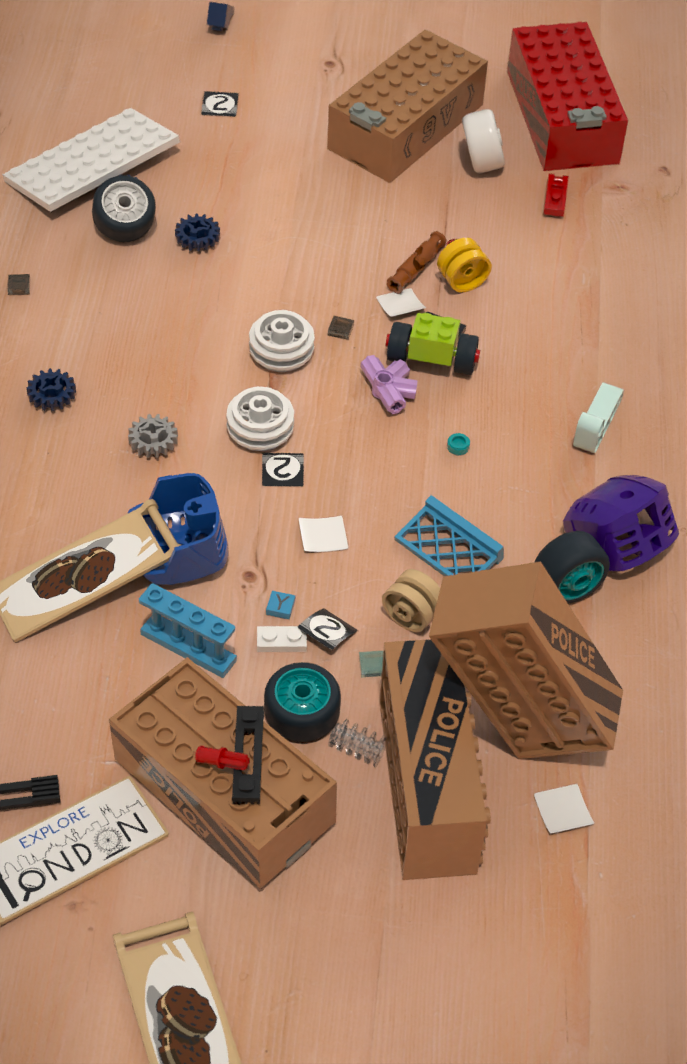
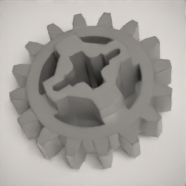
(153, 435)

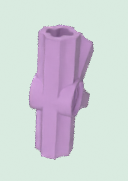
(389, 383)

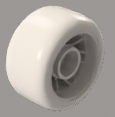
(483, 141)

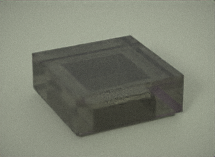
(18, 284)
(341, 327)

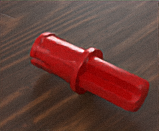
(222, 758)

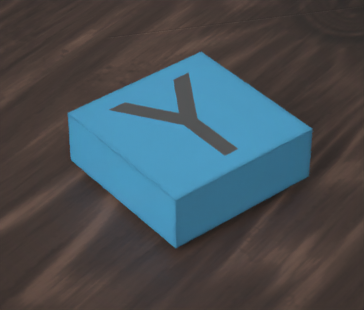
(280, 604)

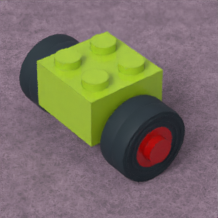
(433, 341)

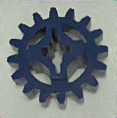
(197, 232)
(51, 389)

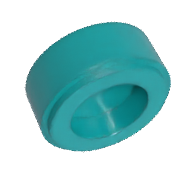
(458, 444)

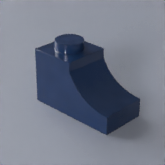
(219, 15)

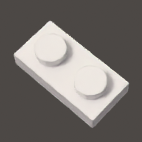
(281, 639)

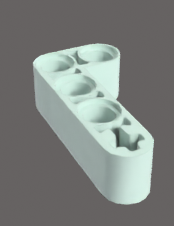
(596, 421)

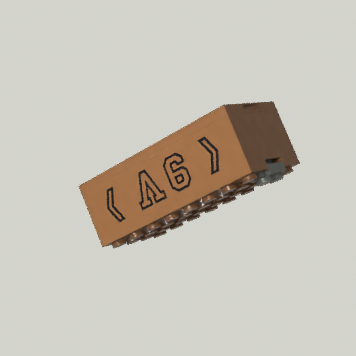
(406, 105)

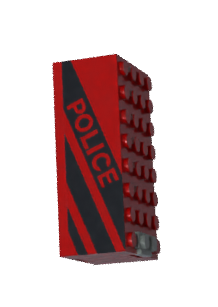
(566, 96)

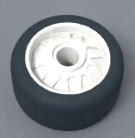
(125, 222)

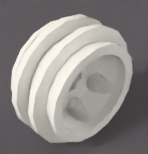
(289, 341)
(268, 417)

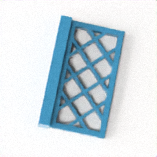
(458, 526)

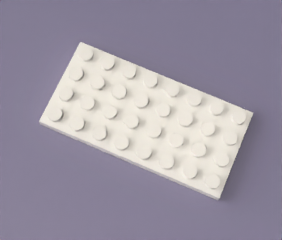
(90, 159)

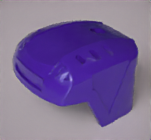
(613, 511)

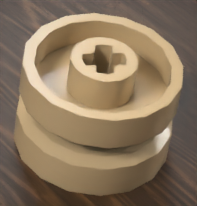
(412, 600)

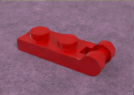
(556, 195)

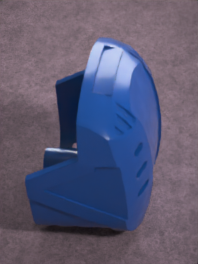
(201, 538)

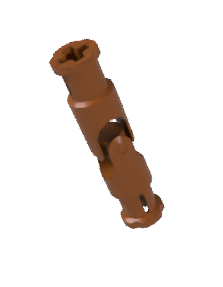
(416, 262)

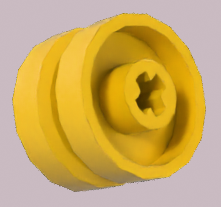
(464, 264)

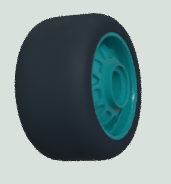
(575, 564)
(302, 702)

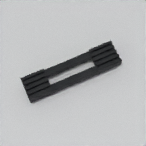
(248, 786)
(44, 791)

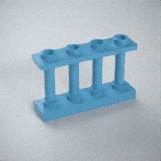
(182, 641)

